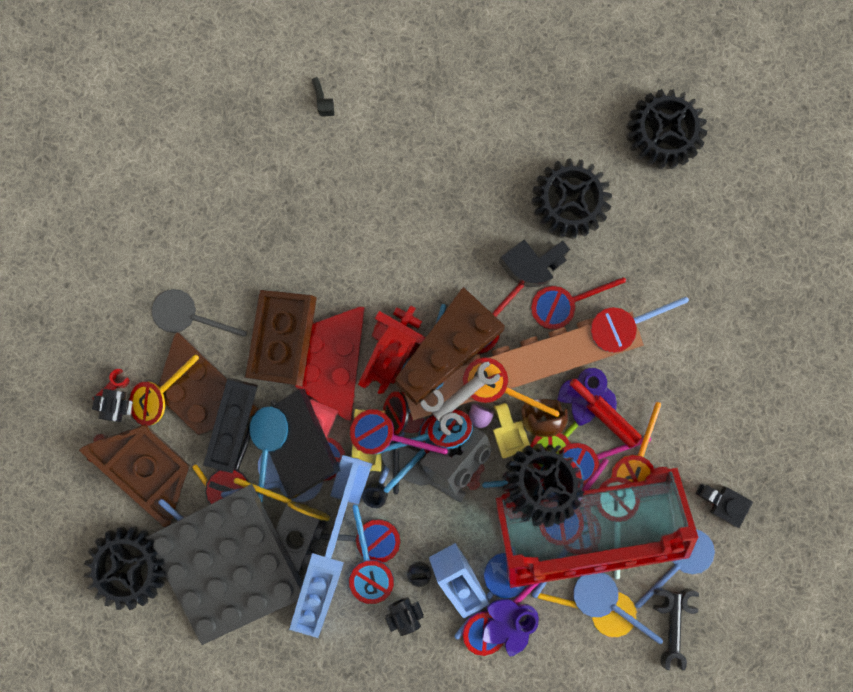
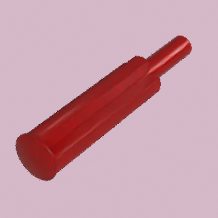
(608, 415)

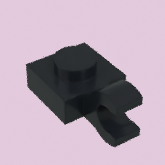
(726, 504)

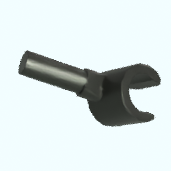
(324, 106)

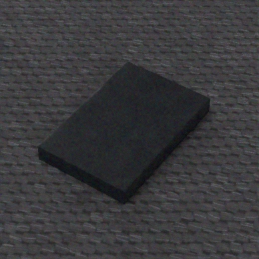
(306, 454)

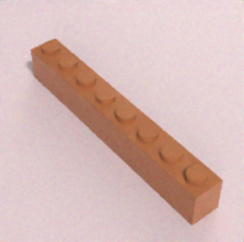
(533, 361)

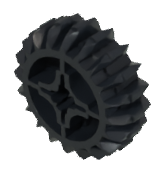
(675, 137)
(576, 207)
(559, 482)
(119, 558)

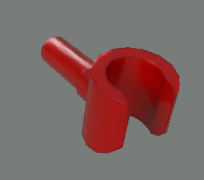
(112, 385)

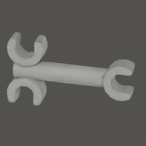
(443, 410)

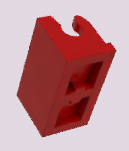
(387, 359)

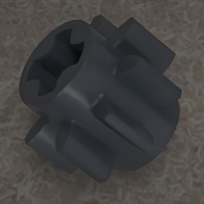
(112, 405)
(404, 616)

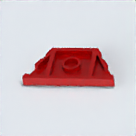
(334, 361)

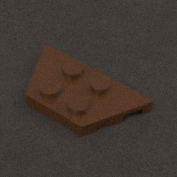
(198, 391)
(142, 468)

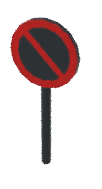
(398, 411)

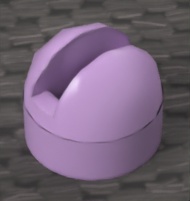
(480, 416)

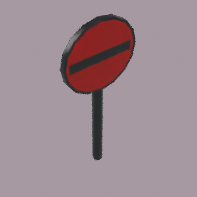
(224, 481)

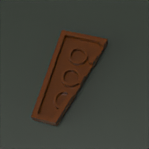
(450, 344)

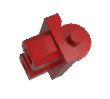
(384, 321)

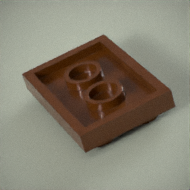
(281, 337)

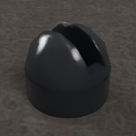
(371, 501)
(416, 569)

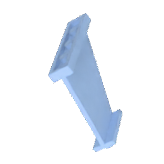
(323, 571)

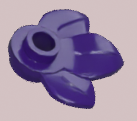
(578, 404)
(505, 625)

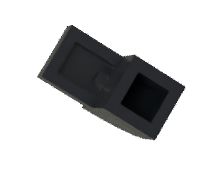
(529, 269)

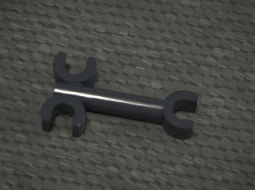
(674, 604)

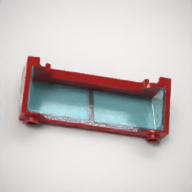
(607, 533)

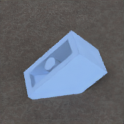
(458, 580)

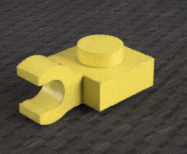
(510, 435)

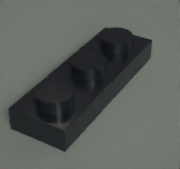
(230, 425)

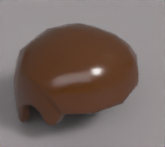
(551, 426)

